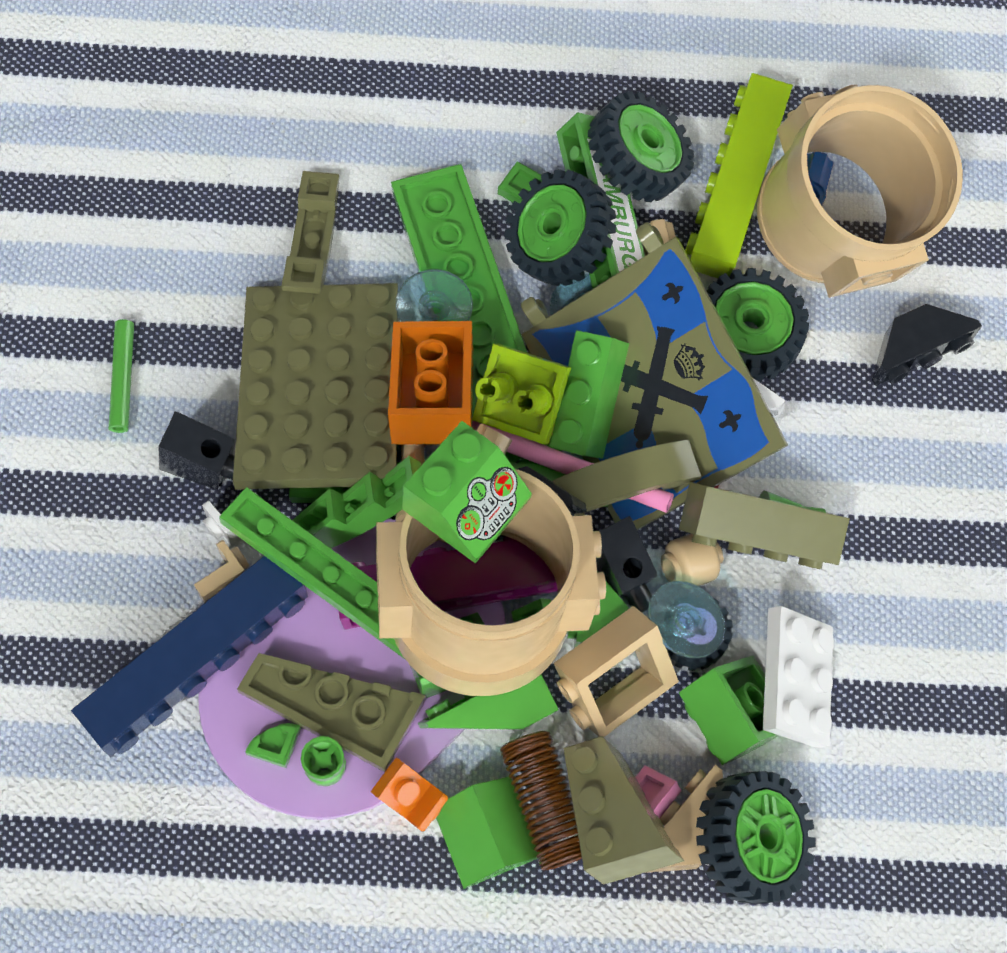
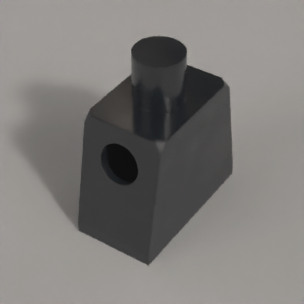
(196, 452)
(625, 550)

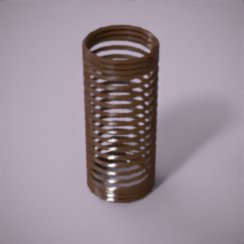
(543, 773)

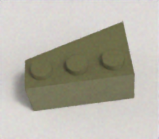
(612, 816)

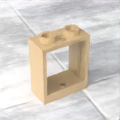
(601, 652)

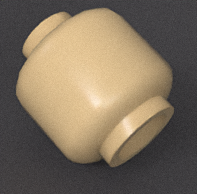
(691, 561)

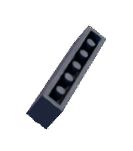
(189, 655)

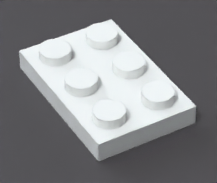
(798, 677)

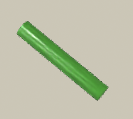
(121, 376)

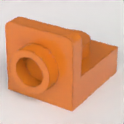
(409, 794)

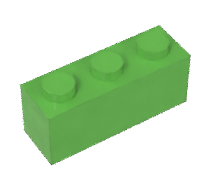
(589, 394)

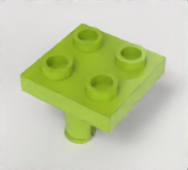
(520, 393)

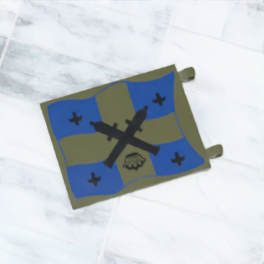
(678, 371)

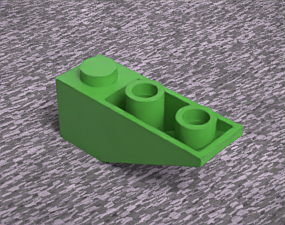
(502, 711)

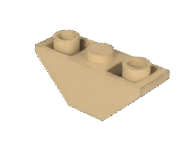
(682, 820)

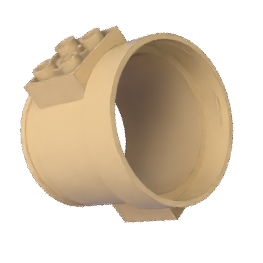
(903, 152)
(491, 657)

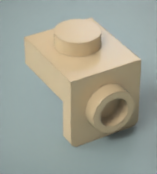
(220, 578)

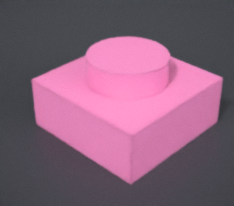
(658, 789)

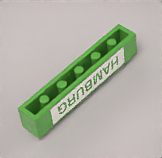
(577, 157)

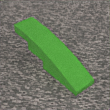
(344, 516)

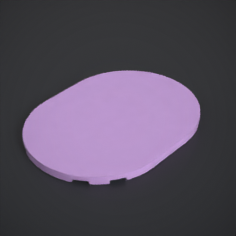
(319, 640)

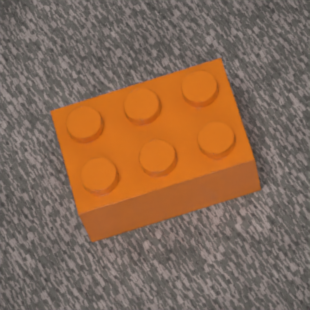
(430, 380)

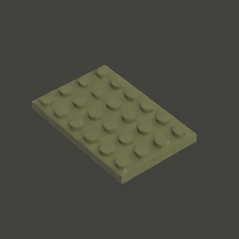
(315, 387)

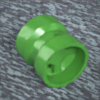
(322, 754)

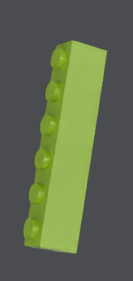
(740, 176)

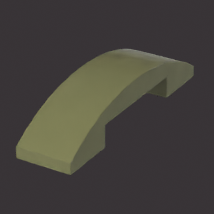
(313, 233)
(632, 474)

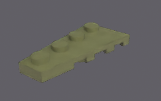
(357, 714)

